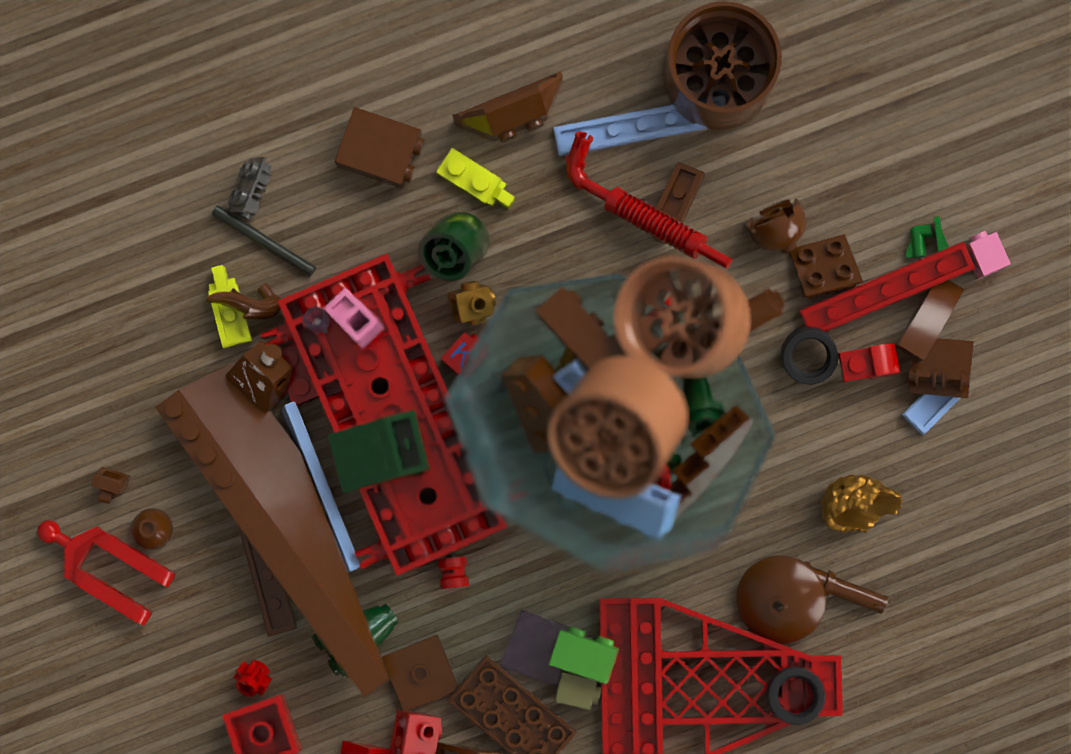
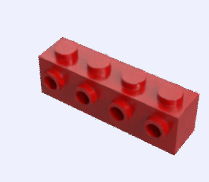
(415, 733)

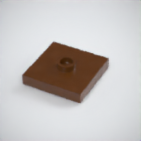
(420, 673)

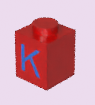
(458, 352)

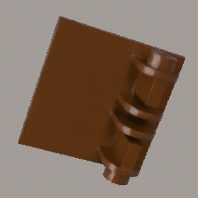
(825, 266)
(944, 370)

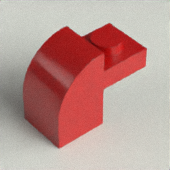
(869, 363)

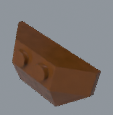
(513, 111)

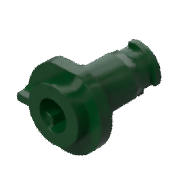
(700, 405)

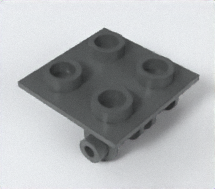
(251, 172)

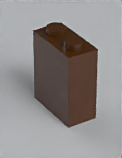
(379, 148)

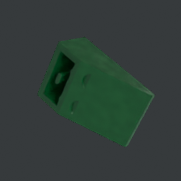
(379, 451)

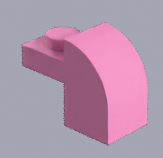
(354, 318)

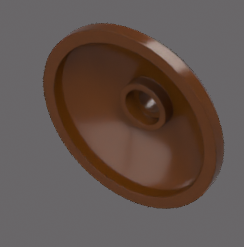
(785, 581)

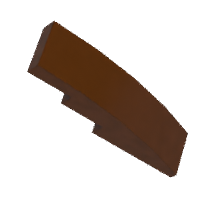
(711, 454)

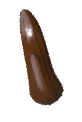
(252, 308)

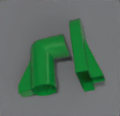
(918, 233)

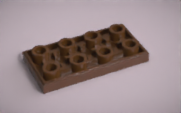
(509, 712)

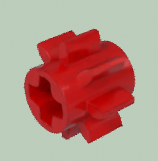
(252, 678)

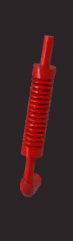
(639, 213)

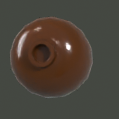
(779, 226)

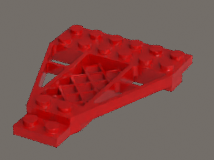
(634, 692)

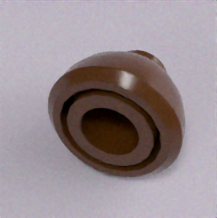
(152, 528)

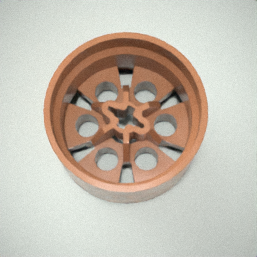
(649, 286)
(633, 452)

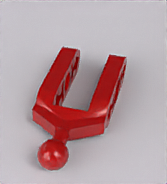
(78, 549)

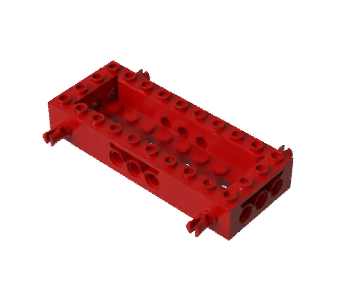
(344, 377)

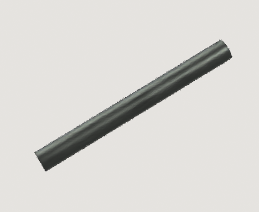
(263, 240)

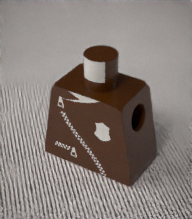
(262, 375)

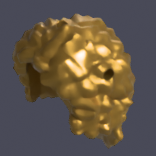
(858, 503)

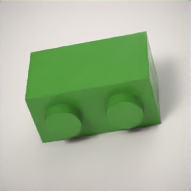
(584, 655)

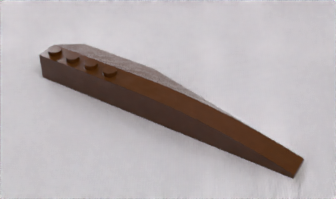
(276, 505)

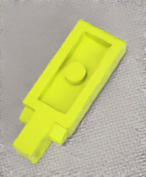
(474, 179)
(230, 322)

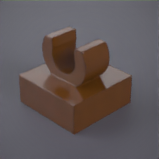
(110, 483)

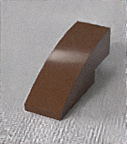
(929, 320)

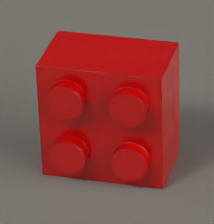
(263, 728)

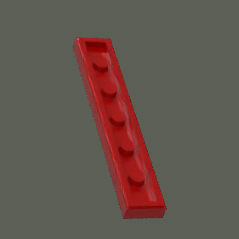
(888, 288)

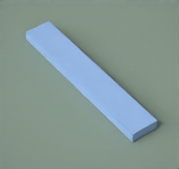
(629, 127)
(302, 441)

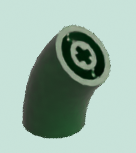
(453, 245)

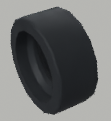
(805, 377)
(818, 695)

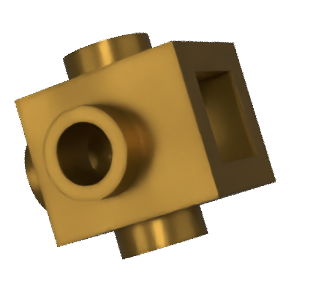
(472, 303)

